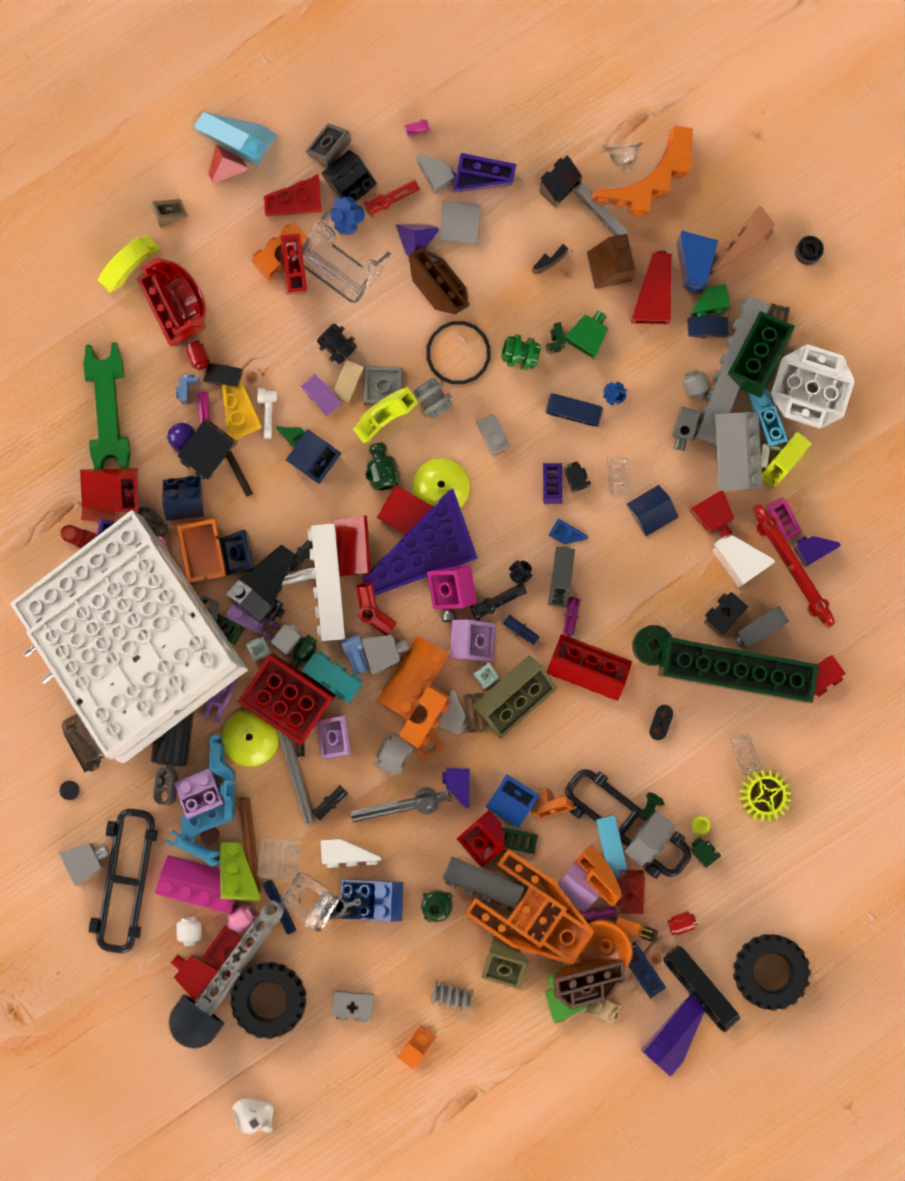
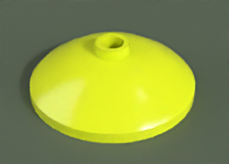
(437, 470)
(252, 752)

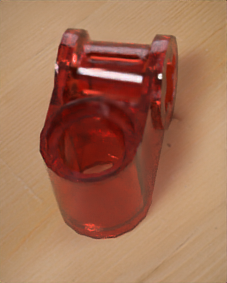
(81, 537)

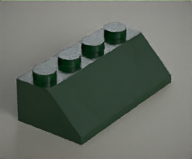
(761, 353)

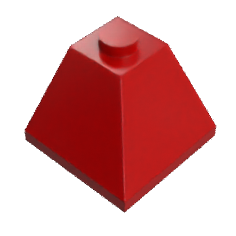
(483, 838)

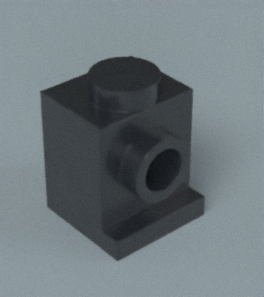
(576, 477)

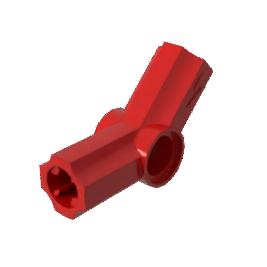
(367, 600)

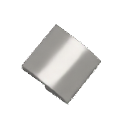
(460, 222)

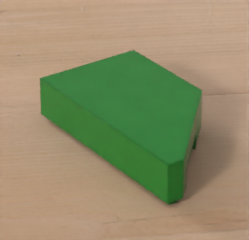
(291, 434)

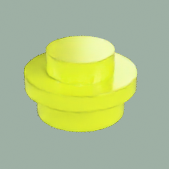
(700, 825)

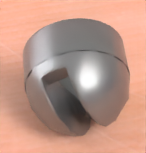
(448, 615)

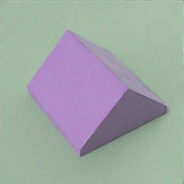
(334, 737)
(577, 888)

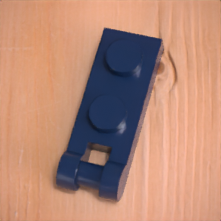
(645, 973)

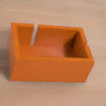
(201, 551)

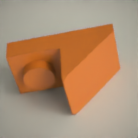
(548, 805)
(416, 1047)

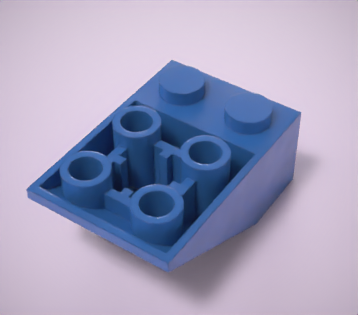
(385, 899)

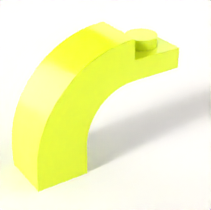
(126, 261)
(384, 411)

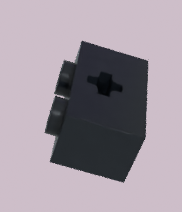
(735, 610)

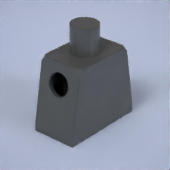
(688, 418)

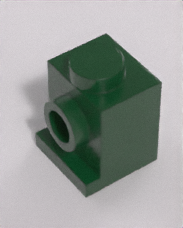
(704, 852)

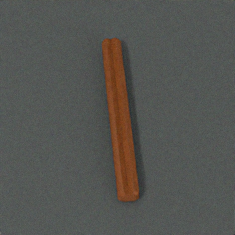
(248, 838)

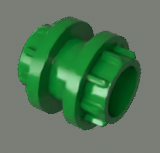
(521, 352)

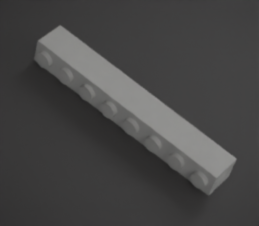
(725, 388)

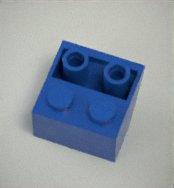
(512, 801)

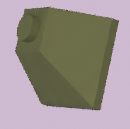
(504, 964)

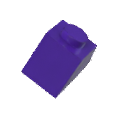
(814, 548)
(457, 783)

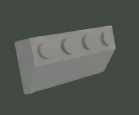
(738, 451)

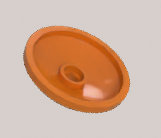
(607, 931)

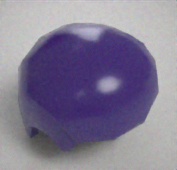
(179, 435)

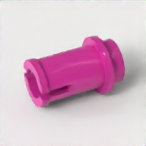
(417, 127)

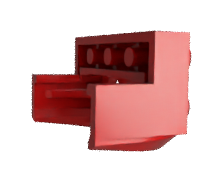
(185, 293)

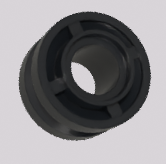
(812, 242)

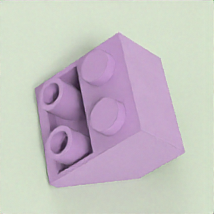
(199, 793)

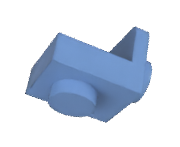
(182, 391)

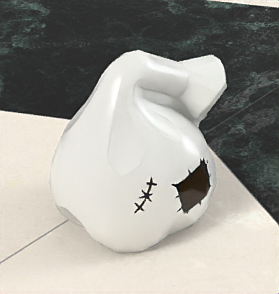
(253, 1115)

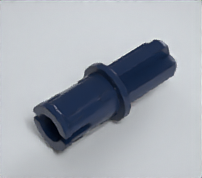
(521, 630)

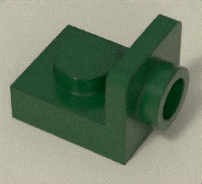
(556, 335)

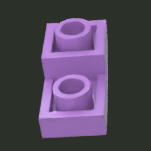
(321, 394)

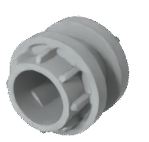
(433, 398)

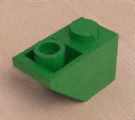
(713, 300)

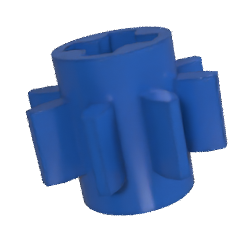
(615, 393)

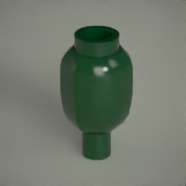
(304, 650)

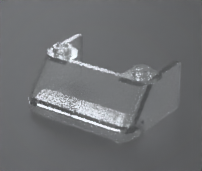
(335, 266)

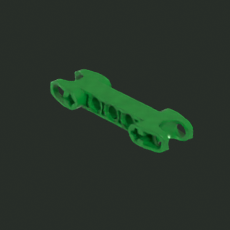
(104, 374)

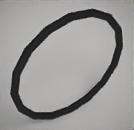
(468, 325)

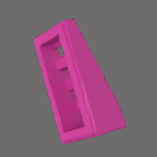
(789, 515)

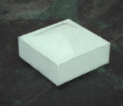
(258, 648)
(486, 676)

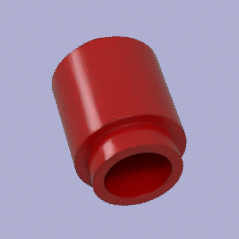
(197, 355)
(682, 923)

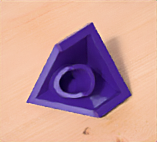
(416, 236)

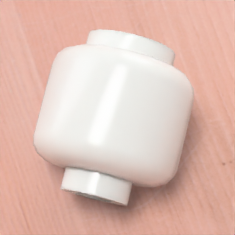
(189, 931)

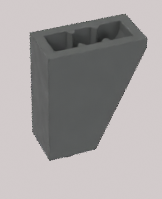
(561, 576)
(761, 627)

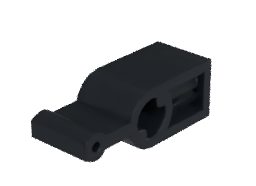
(347, 906)

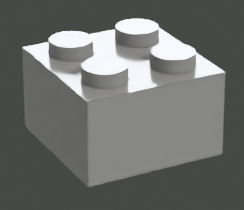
(650, 839)

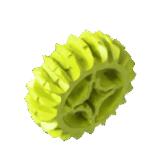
(761, 787)

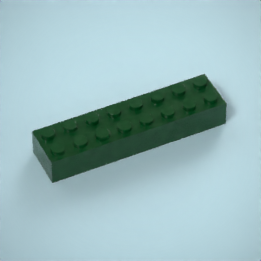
(738, 670)

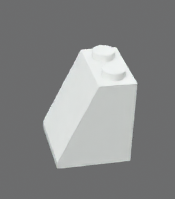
(740, 559)

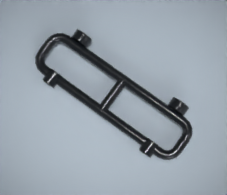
(114, 830)
(654, 868)

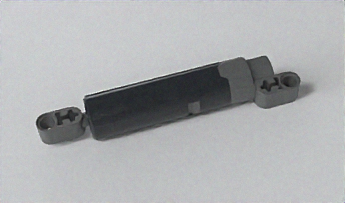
(173, 746)

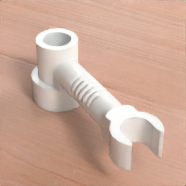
(267, 397)

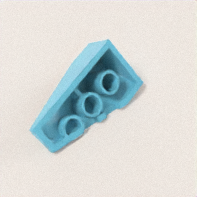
(241, 137)

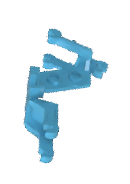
(211, 818)

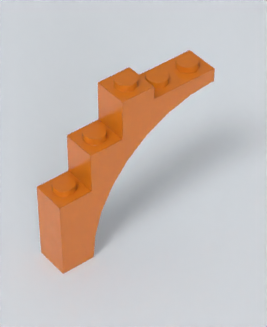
(637, 196)

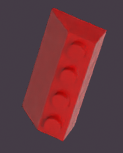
(589, 667)

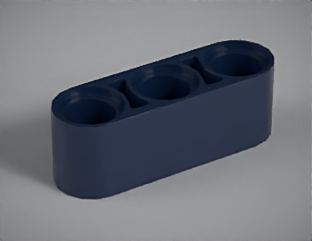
(574, 410)

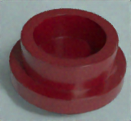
(210, 836)

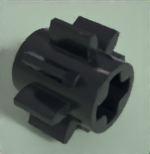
(520, 571)
(277, 611)

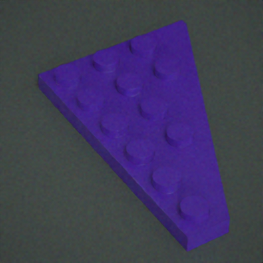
(431, 544)

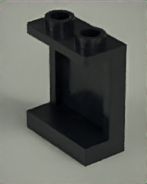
(206, 449)

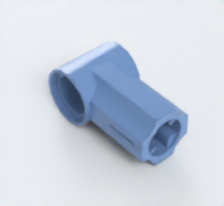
(354, 651)

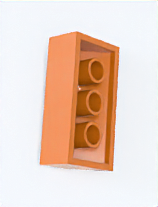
(412, 676)

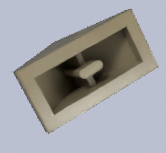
(168, 211)

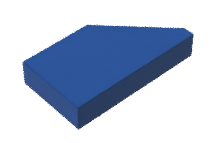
(566, 533)

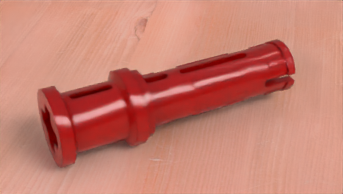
(412, 187)

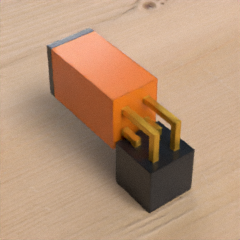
(636, 929)

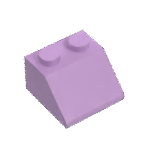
(472, 640)

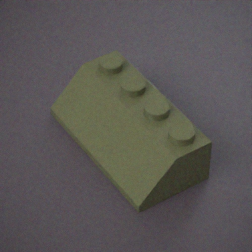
(514, 696)

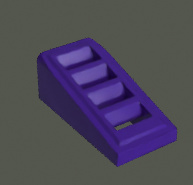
(552, 496)

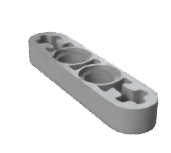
(599, 211)

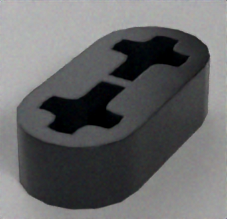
(155, 518)
(665, 724)

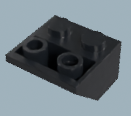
(349, 176)
(560, 181)

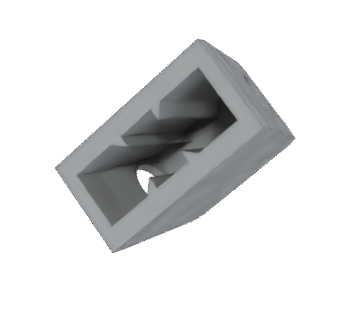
(383, 652)
(83, 861)

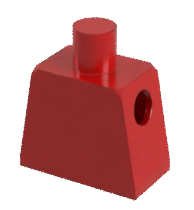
(714, 514)
(193, 974)

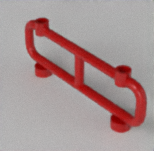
(802, 579)

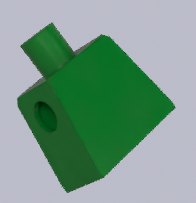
(588, 334)

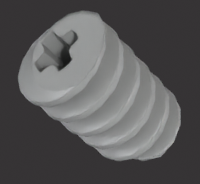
(451, 996)

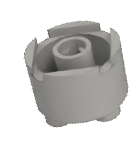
(392, 754)

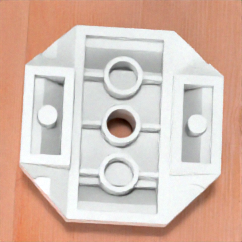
(817, 368)

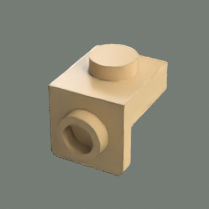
(605, 1011)

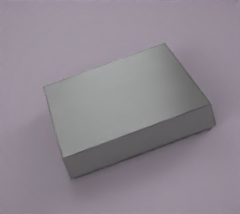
(380, 383)

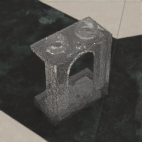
(323, 908)

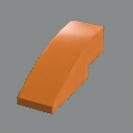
(599, 874)

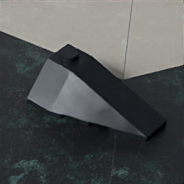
(259, 587)

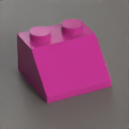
(452, 587)

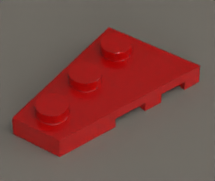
(296, 199)

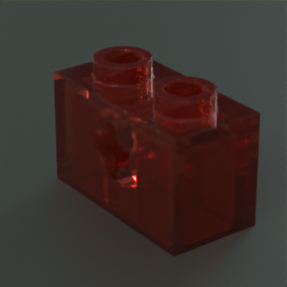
(635, 882)

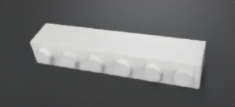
(327, 581)

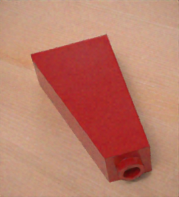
(655, 294)

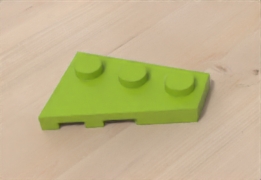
(235, 874)

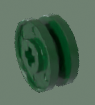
(641, 642)

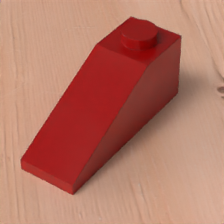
(293, 264)

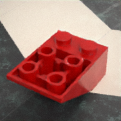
(110, 489)

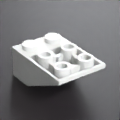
(341, 851)

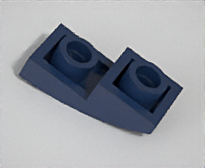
(708, 326)

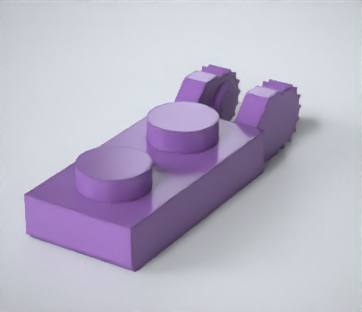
(240, 617)
(221, 700)

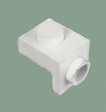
(765, 449)

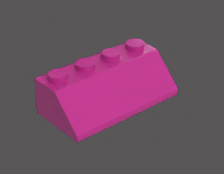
(193, 884)

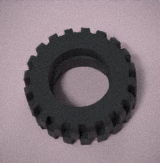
(797, 978)
(249, 1019)

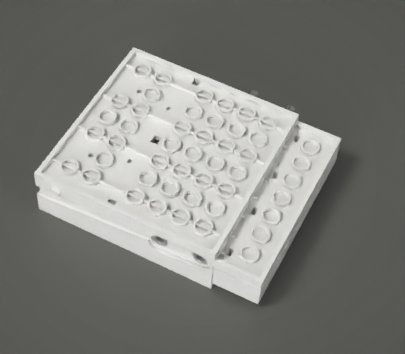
(127, 638)

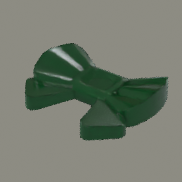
(649, 809)

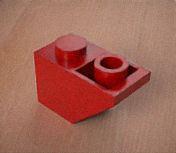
(828, 673)

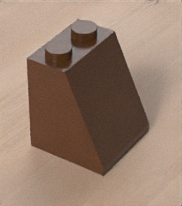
(611, 261)

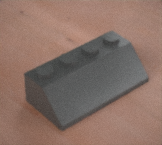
(484, 883)

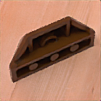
(438, 282)
(588, 981)

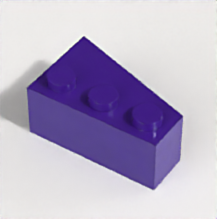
(482, 173)

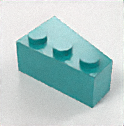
(333, 677)

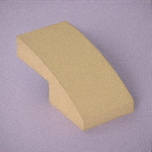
(348, 381)

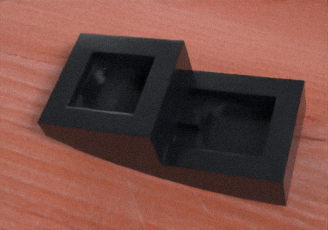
(546, 262)
(222, 375)

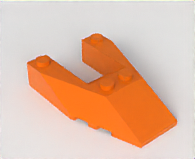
(543, 919)

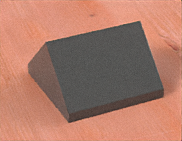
(329, 145)

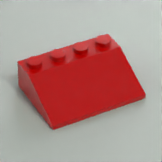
(286, 698)

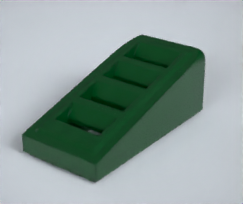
(236, 633)
(532, 843)

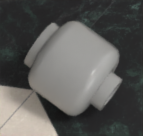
(696, 384)

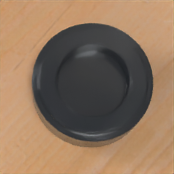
(69, 790)

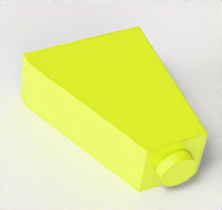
(785, 460)

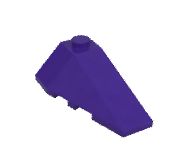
(674, 1037)

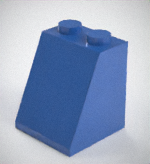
(695, 260)

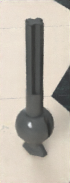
(424, 800)

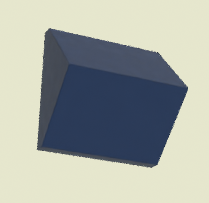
(652, 510)
(237, 553)

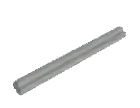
(296, 778)

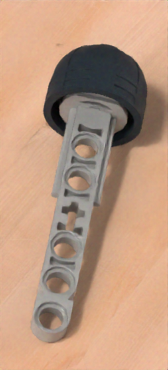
(193, 1021)

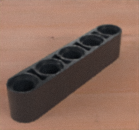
(701, 988)

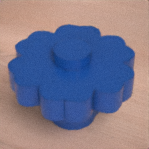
(346, 215)

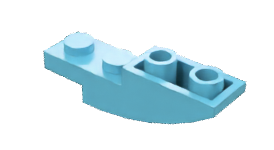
(768, 418)

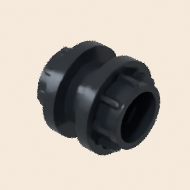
(337, 343)

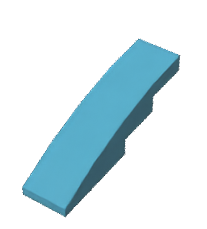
(611, 844)

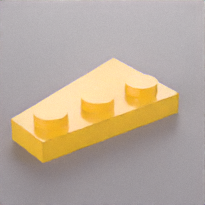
(239, 412)

